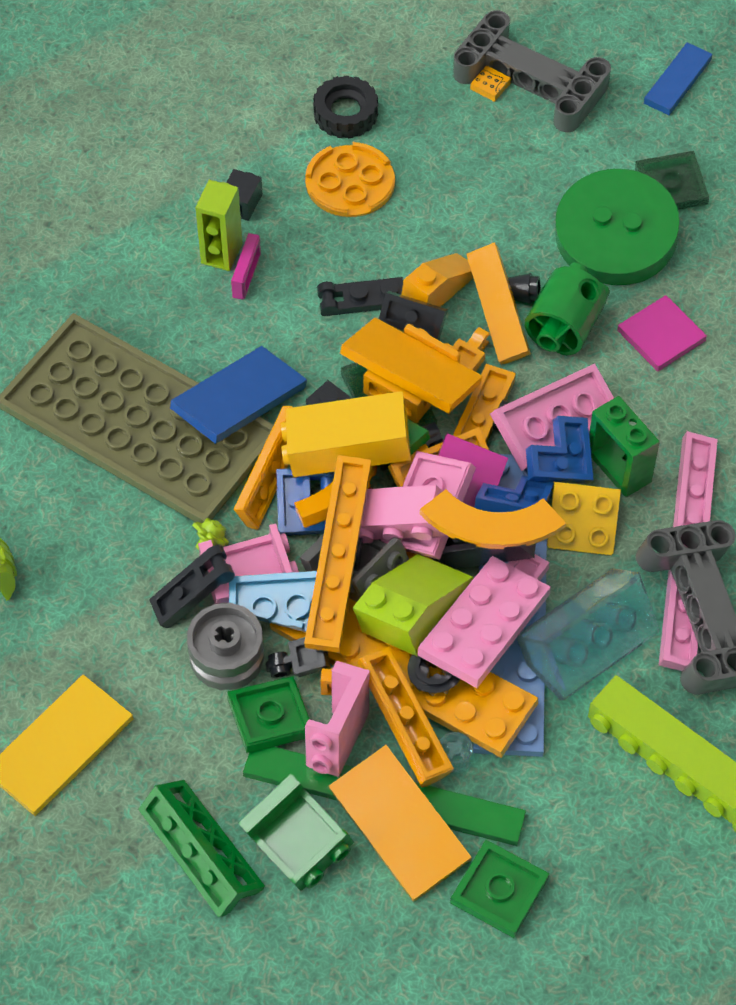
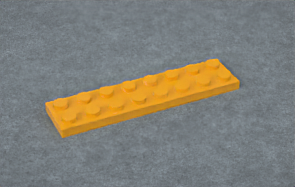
(485, 714)

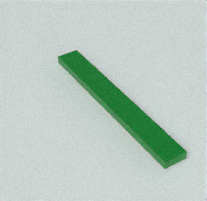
(458, 810)

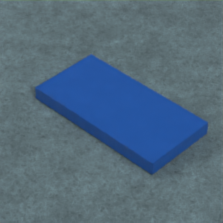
(238, 394)

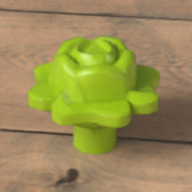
(212, 531)

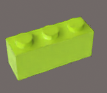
(219, 224)

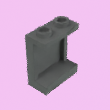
(375, 562)

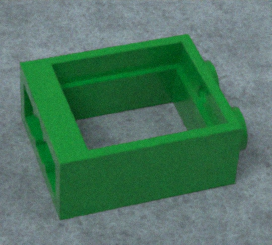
(616, 440)

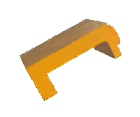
(414, 405)

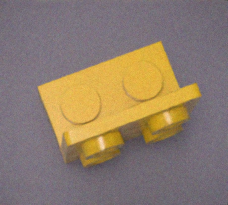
(589, 518)

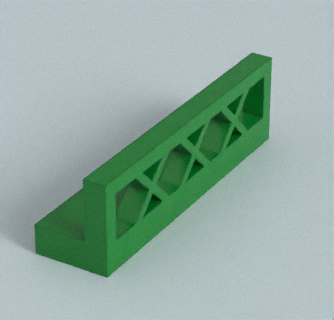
(194, 846)

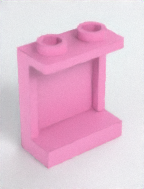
(254, 557)
(332, 743)

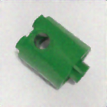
(566, 309)

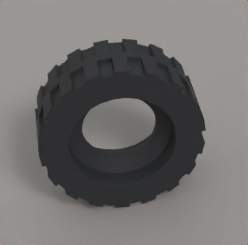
(345, 125)

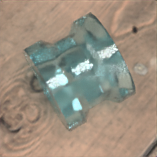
(458, 744)

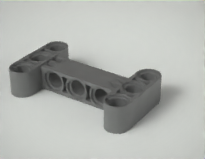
(568, 89)
(702, 596)

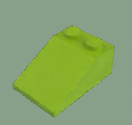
(409, 602)

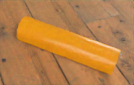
(406, 717)

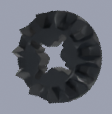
(420, 673)

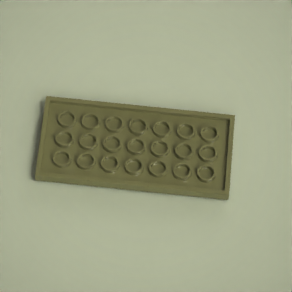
(117, 413)

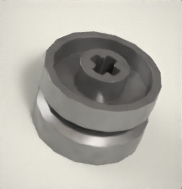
(225, 646)

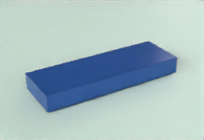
(677, 78)

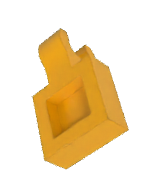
(472, 351)

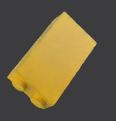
(354, 427)

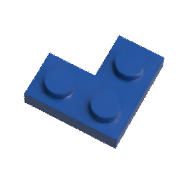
(569, 458)
(502, 499)

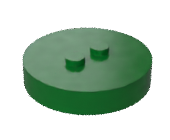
(617, 226)

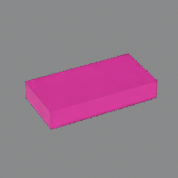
(246, 266)

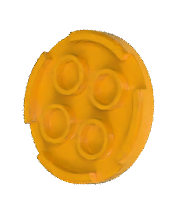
(350, 179)

